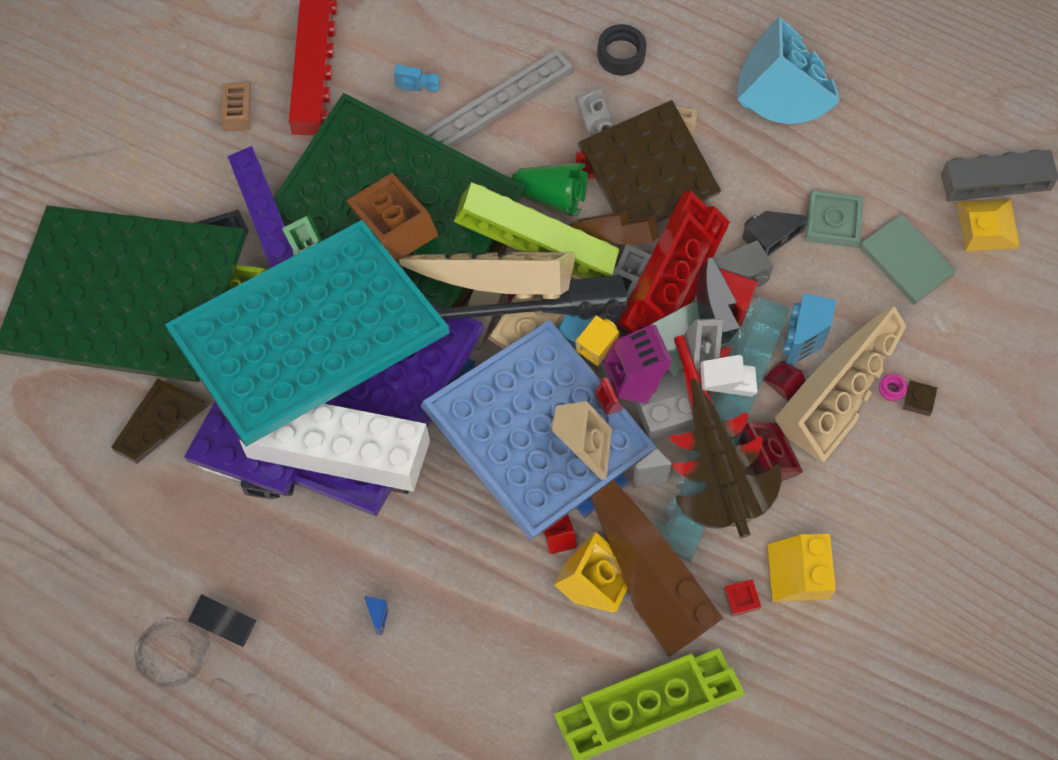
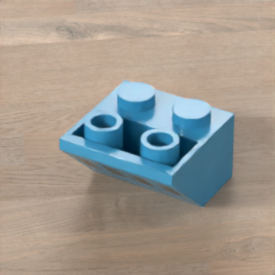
(808, 327)

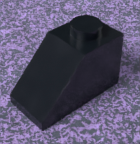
(773, 229)

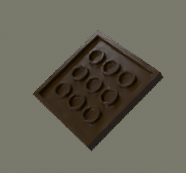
(648, 163)

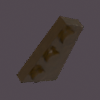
(156, 420)

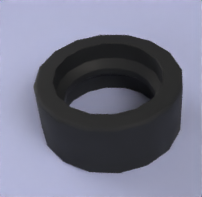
(623, 33)

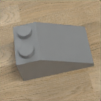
(667, 410)

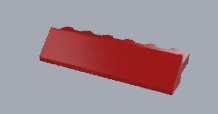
(674, 265)

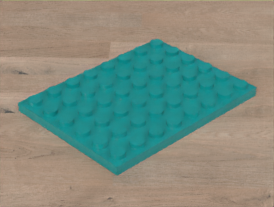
(305, 331)

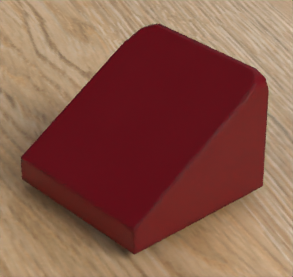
(785, 379)

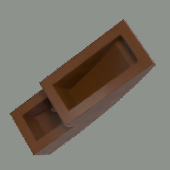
(618, 228)

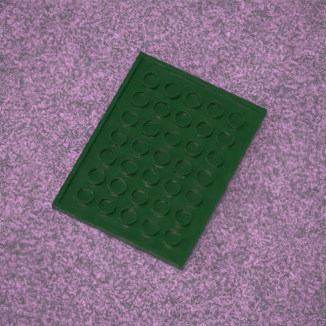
(365, 145)
(108, 286)

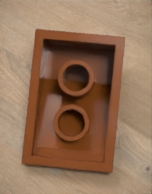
(394, 216)

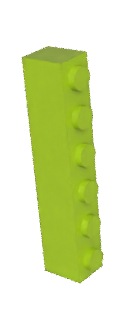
(532, 231)

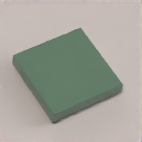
(834, 219)

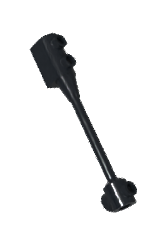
(582, 299)

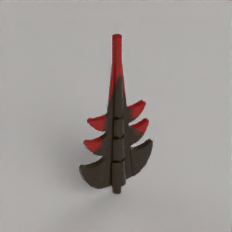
(730, 494)

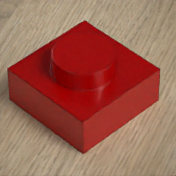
(742, 597)

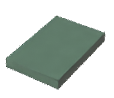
(907, 259)
(676, 325)

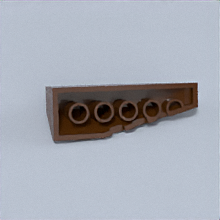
(656, 577)

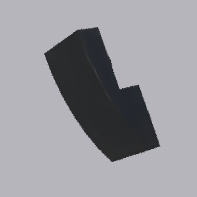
(222, 620)

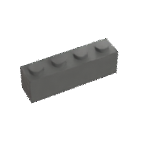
(999, 175)

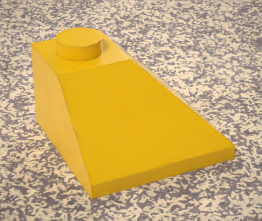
(988, 225)
(593, 576)

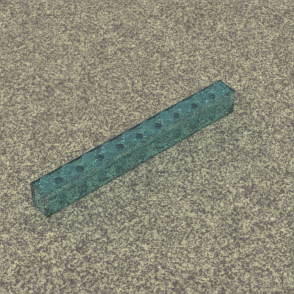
(756, 348)

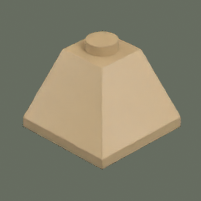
(584, 434)

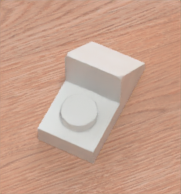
(729, 376)

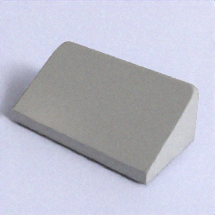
(651, 470)

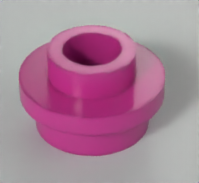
(896, 381)

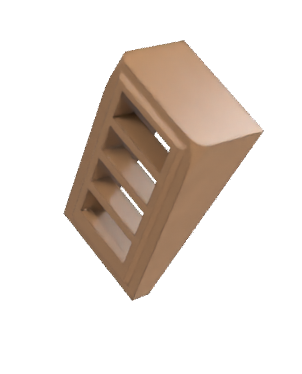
(236, 122)

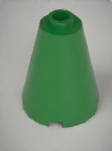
(555, 186)

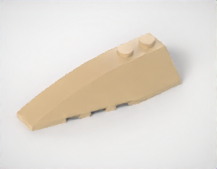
(512, 274)
(830, 398)

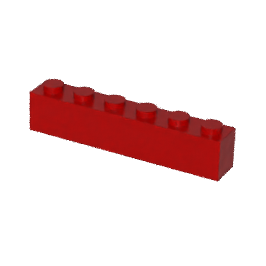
(312, 66)

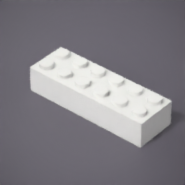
(348, 446)

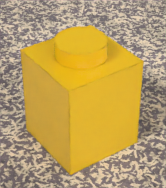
(597, 340)

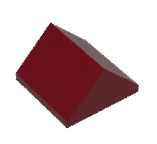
(774, 449)

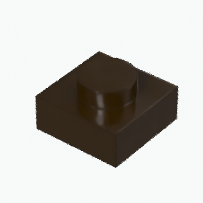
(920, 398)

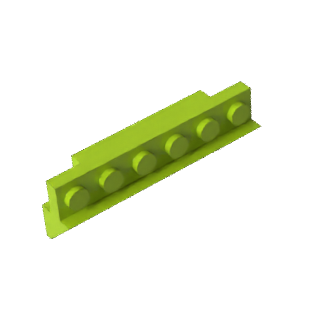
(647, 703)

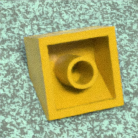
(801, 568)

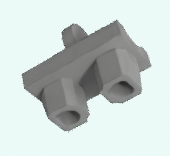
(594, 111)

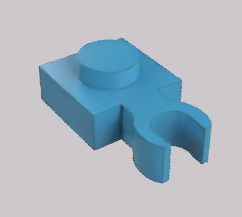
(413, 79)

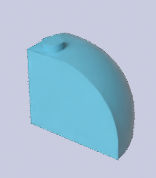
(785, 79)

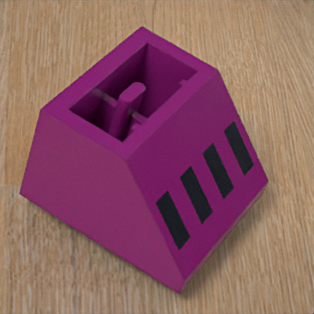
(637, 364)

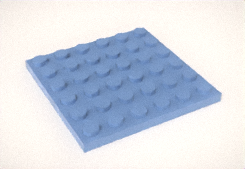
(504, 432)

